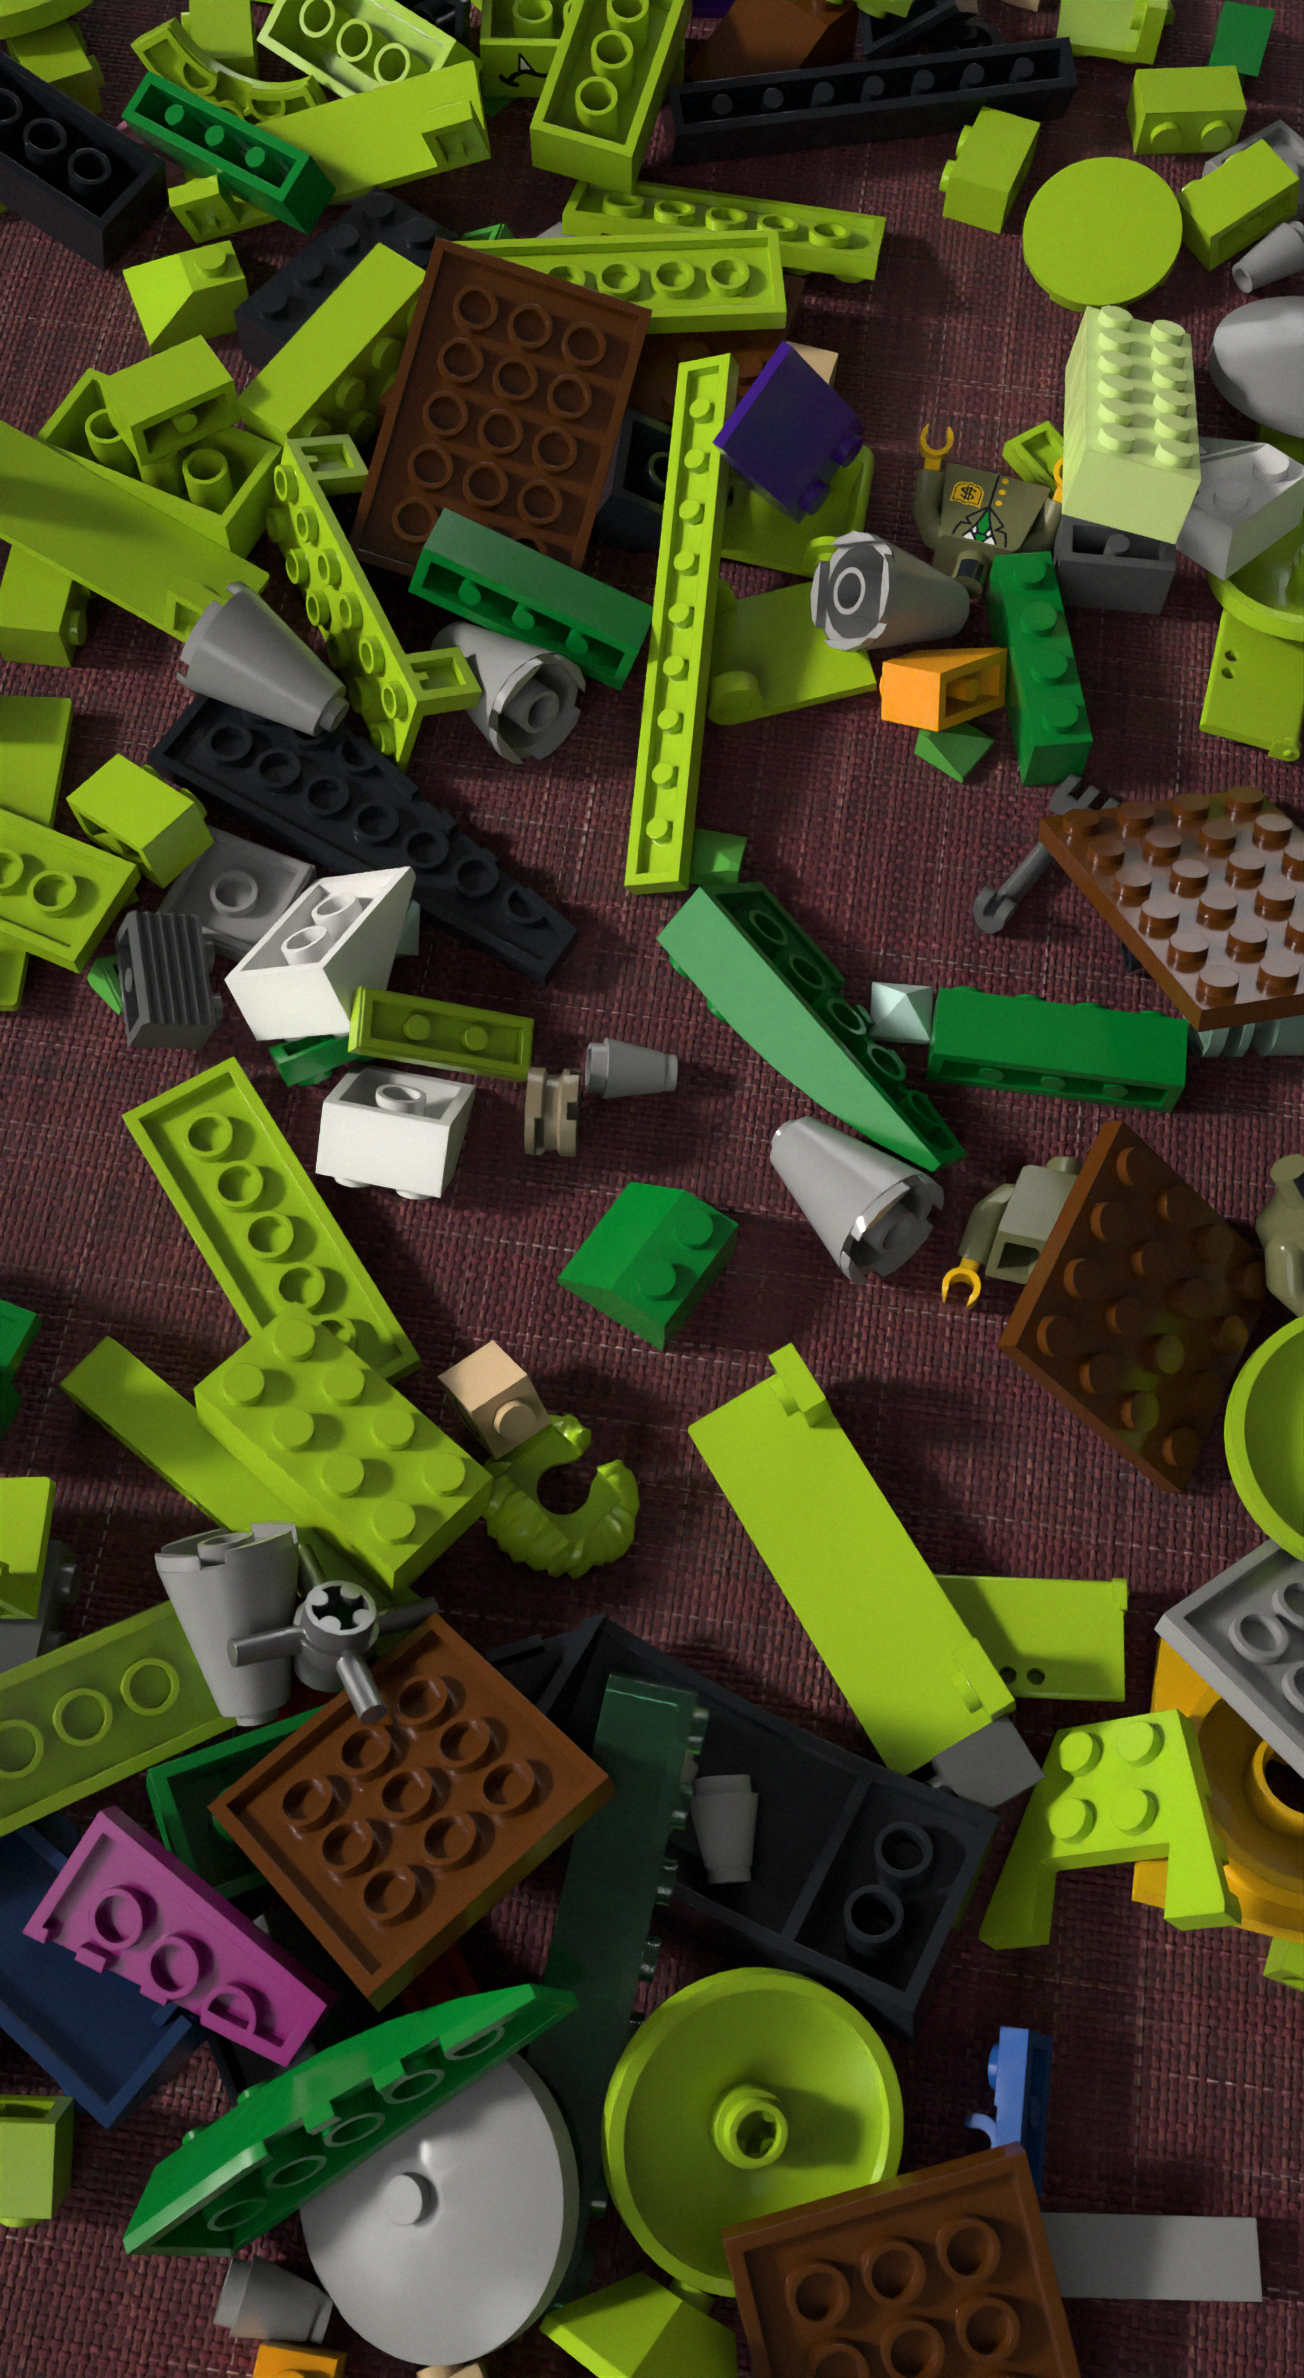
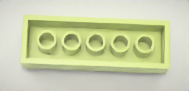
(1130, 425)

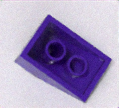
(790, 435)

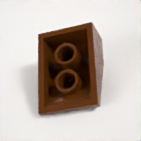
(776, 38)

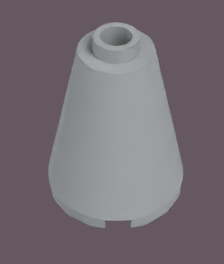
(883, 596)
(261, 666)
(524, 689)
(855, 1197)
(234, 1589)

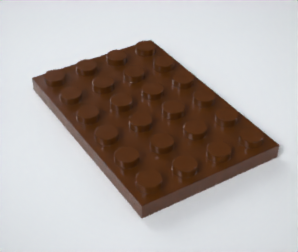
(499, 411)
(1199, 896)

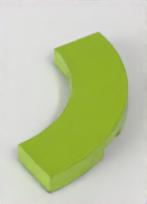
(177, 58)

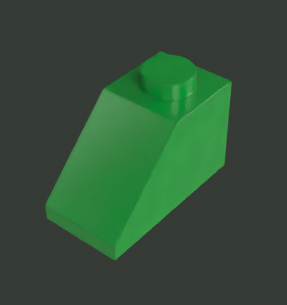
(1241, 39)

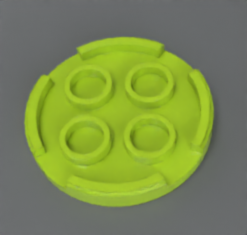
(1102, 234)

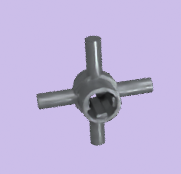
(333, 1636)

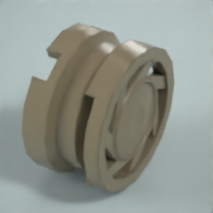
(552, 1112)

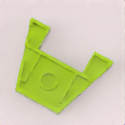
(1114, 1798)

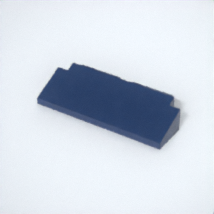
(78, 2023)

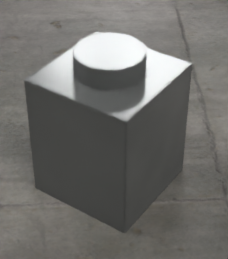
(986, 1767)

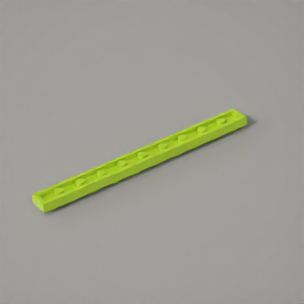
(681, 631)

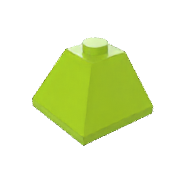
(188, 295)
(645, 2331)

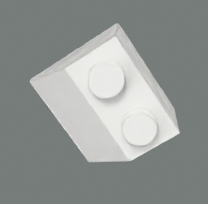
(393, 1130)

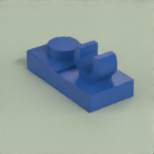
(1021, 2080)

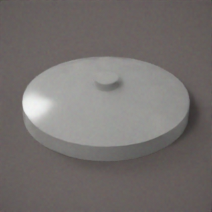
(1261, 362)
(453, 2225)

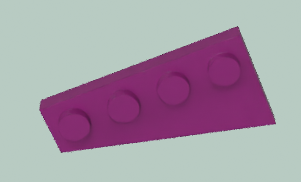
(160, 1925)

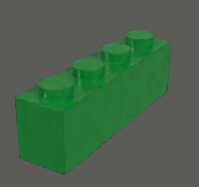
(244, 157)
(531, 597)
(1041, 671)
(1057, 1049)

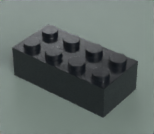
(73, 169)
(307, 281)

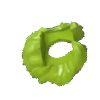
(550, 1541)

